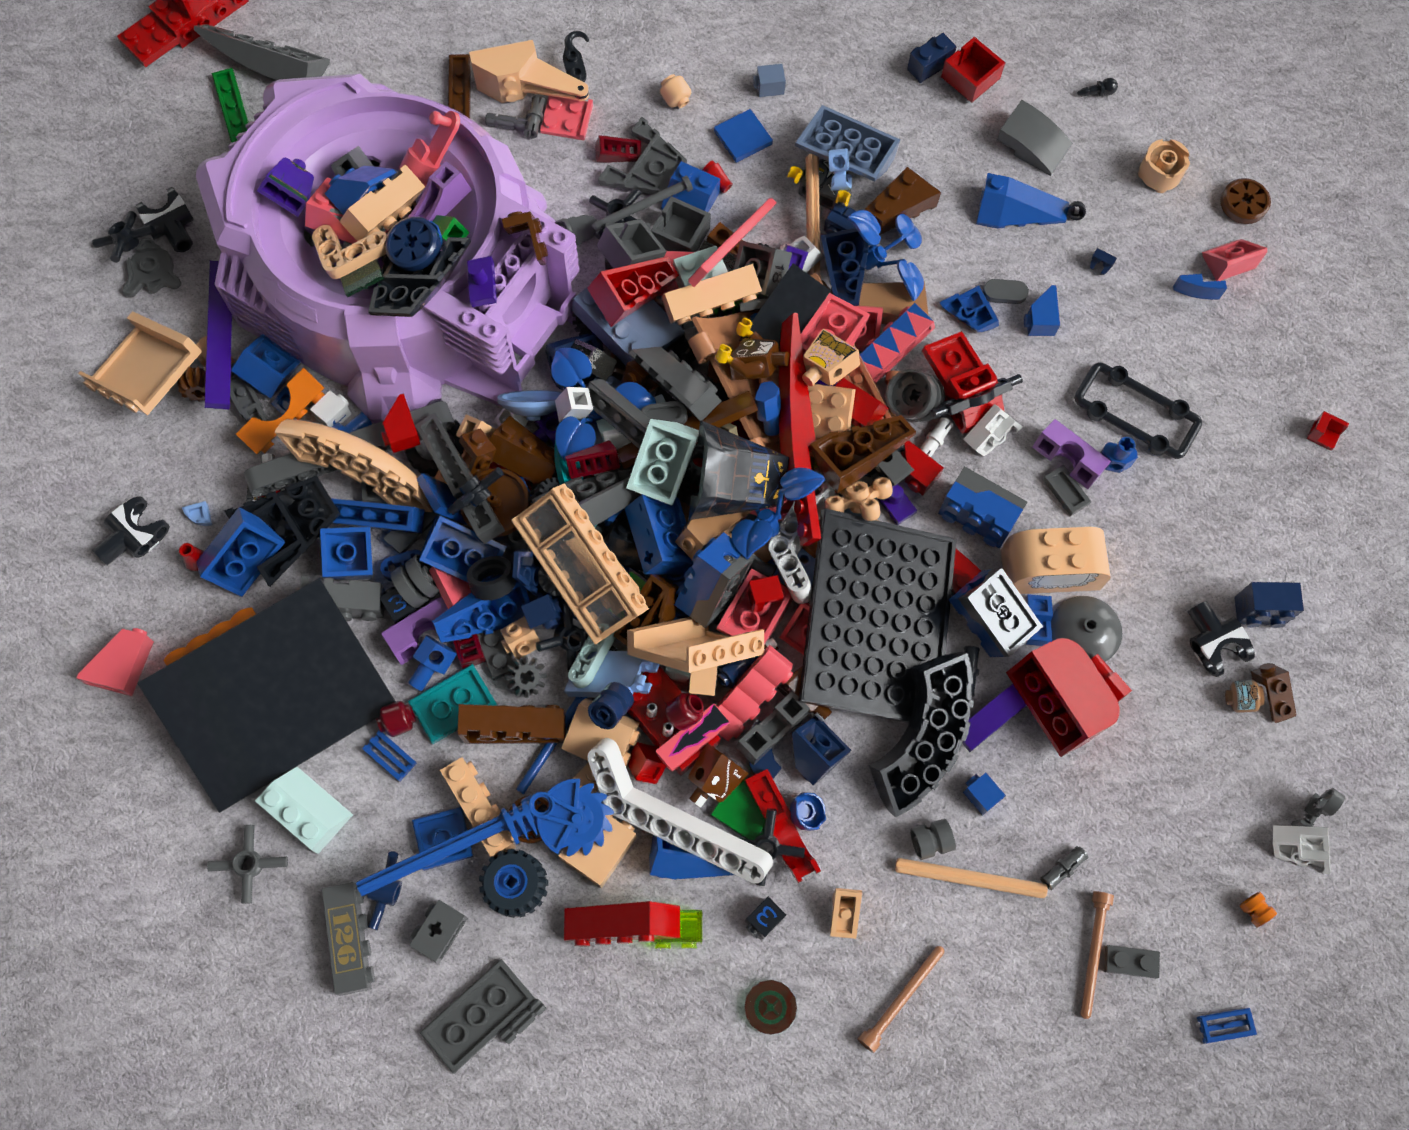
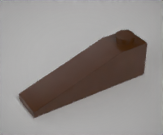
(853, 453)

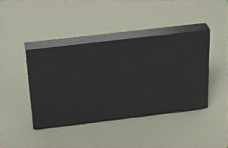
(794, 294)

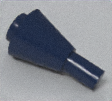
(731, 673)

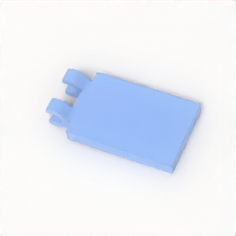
(616, 668)

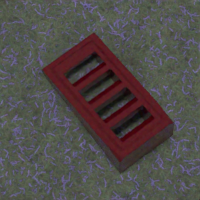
(614, 142)
(603, 465)
(474, 659)

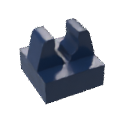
(1102, 256)

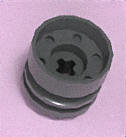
(904, 391)

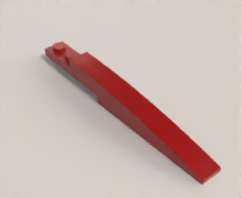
(797, 425)

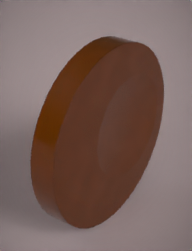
(507, 499)

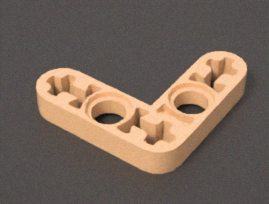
(370, 246)

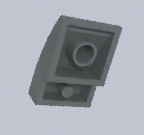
(1034, 138)

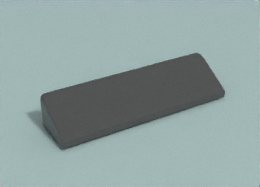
(618, 411)

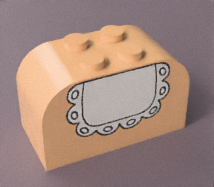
(1056, 560)

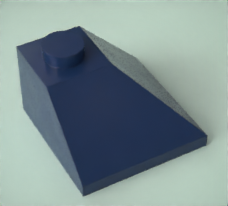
(817, 750)

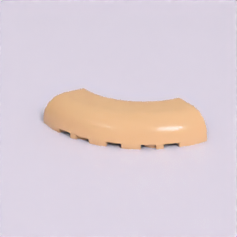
(356, 459)

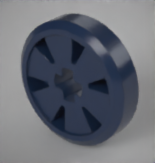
(426, 243)

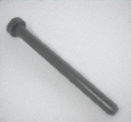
(685, 184)

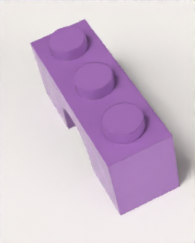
(1060, 441)
(405, 634)

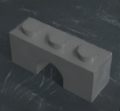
(773, 728)

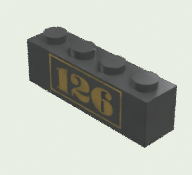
(347, 939)

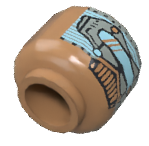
(1245, 696)

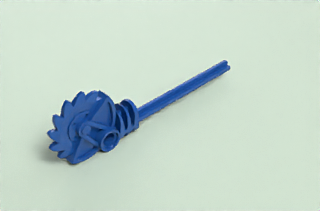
(571, 820)

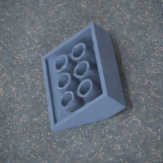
(868, 148)
(641, 329)

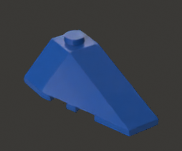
(1016, 203)
(481, 616)
(675, 863)

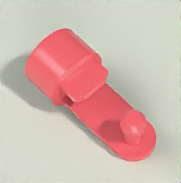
(425, 159)

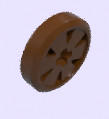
(1251, 191)

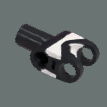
(169, 221)
(128, 534)
(1217, 636)

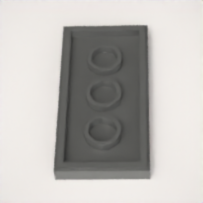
(477, 1016)

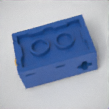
(654, 531)

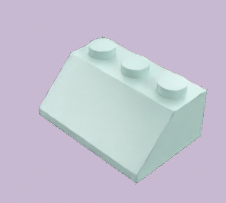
(663, 460)
(304, 809)

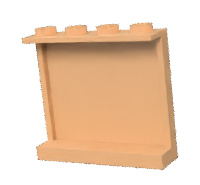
(143, 365)
(690, 646)

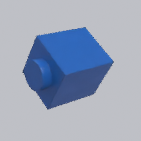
(983, 792)

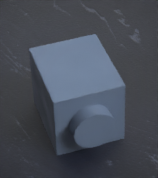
(770, 80)

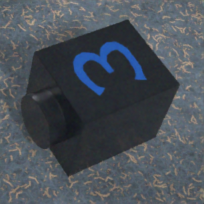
(396, 605)
(764, 918)

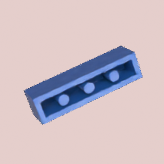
(379, 516)

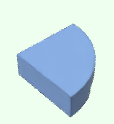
(198, 513)

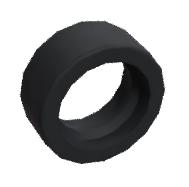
(487, 567)

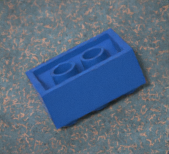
(456, 548)
(237, 551)

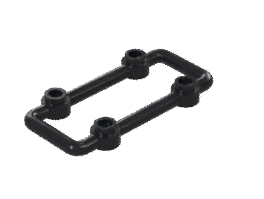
(1158, 444)

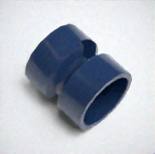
(610, 705)

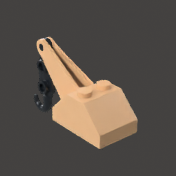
(514, 70)

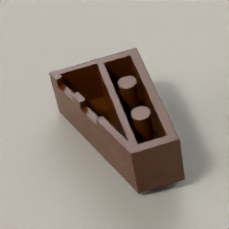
(904, 195)
(523, 452)
(660, 599)

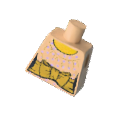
(829, 359)

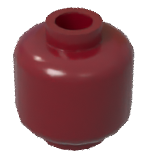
(684, 711)
(396, 718)

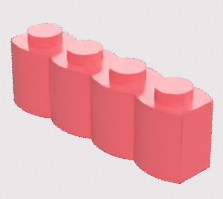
(753, 689)

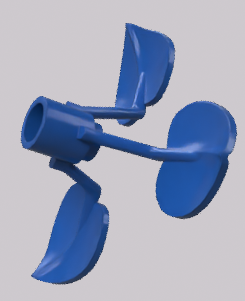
(869, 230)
(569, 368)
(752, 535)

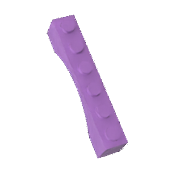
(442, 193)

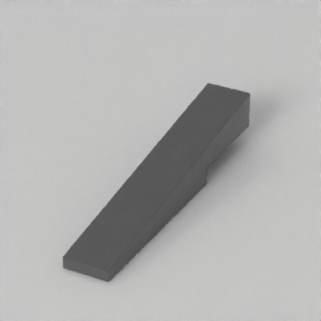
(456, 475)

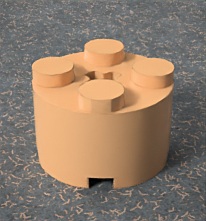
(1164, 165)

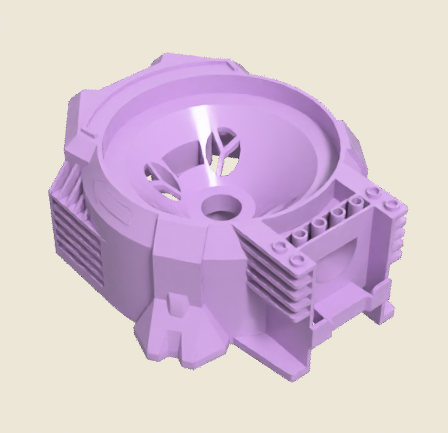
(282, 291)

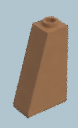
(892, 298)
(700, 531)

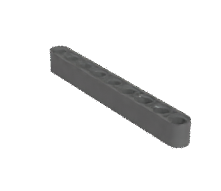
(287, 470)

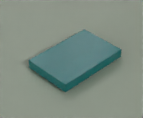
(439, 706)

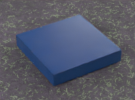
(743, 135)
(439, 497)
(438, 828)

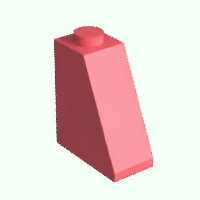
(119, 662)

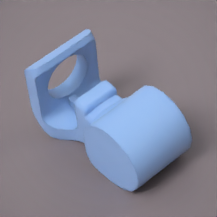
(839, 165)

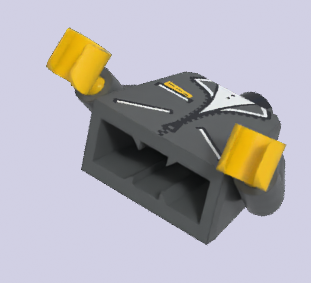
(826, 197)

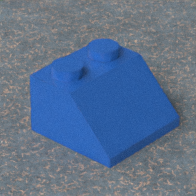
(355, 184)
(705, 187)
(265, 366)
(346, 553)

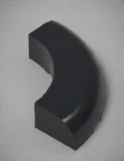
(932, 736)

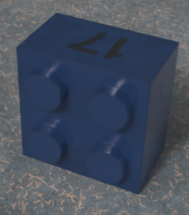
(1269, 604)

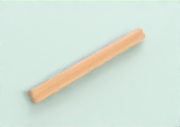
(812, 206)
(971, 878)

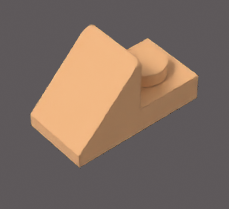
(845, 913)

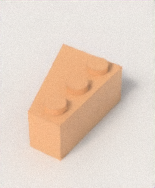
(383, 206)

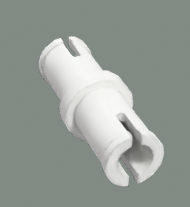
(935, 438)

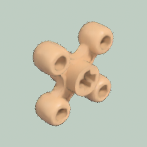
(861, 498)

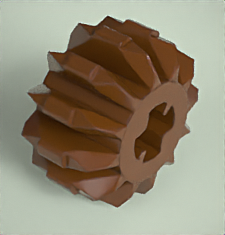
(192, 383)

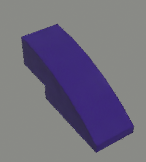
(993, 717)

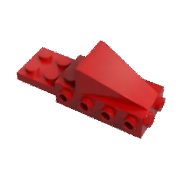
(172, 25)

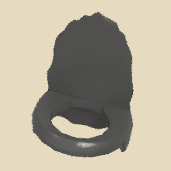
(579, 226)

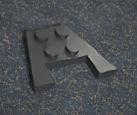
(652, 169)

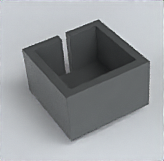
(684, 226)
(629, 244)

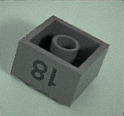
(768, 263)

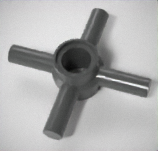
(237, 864)

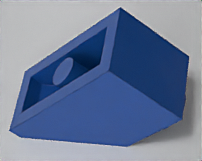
(1043, 314)

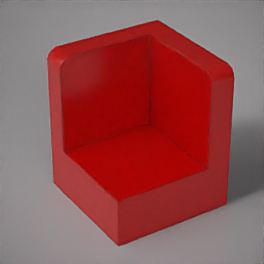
(1327, 430)
(764, 591)
(645, 763)

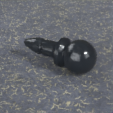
(1107, 87)

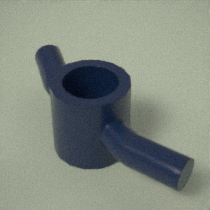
(384, 896)

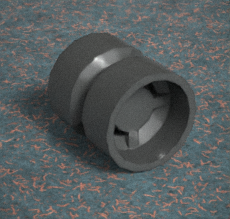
(933, 839)

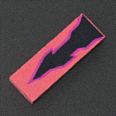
(689, 741)

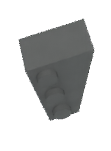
(355, 598)

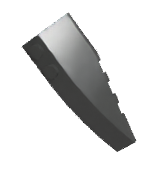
(263, 56)

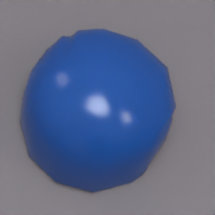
(807, 811)

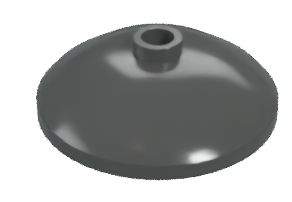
(1071, 622)

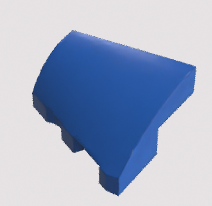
(972, 309)

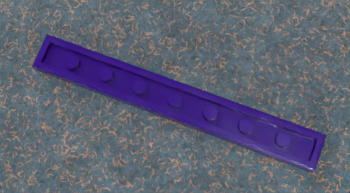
(218, 347)

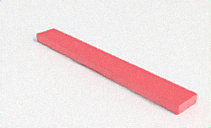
(731, 242)

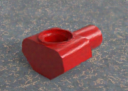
(1114, 681)

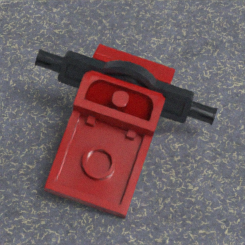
(967, 382)

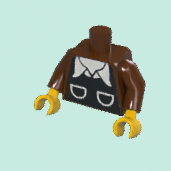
(753, 356)

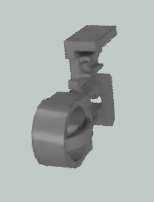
(1327, 804)

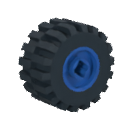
(513, 883)

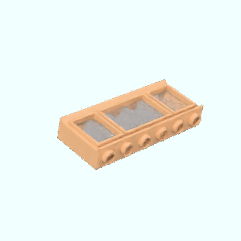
(580, 563)

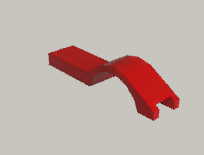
(768, 796)

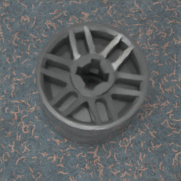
(414, 582)

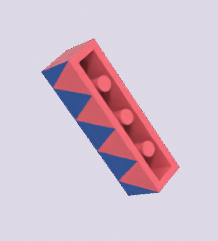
(896, 341)

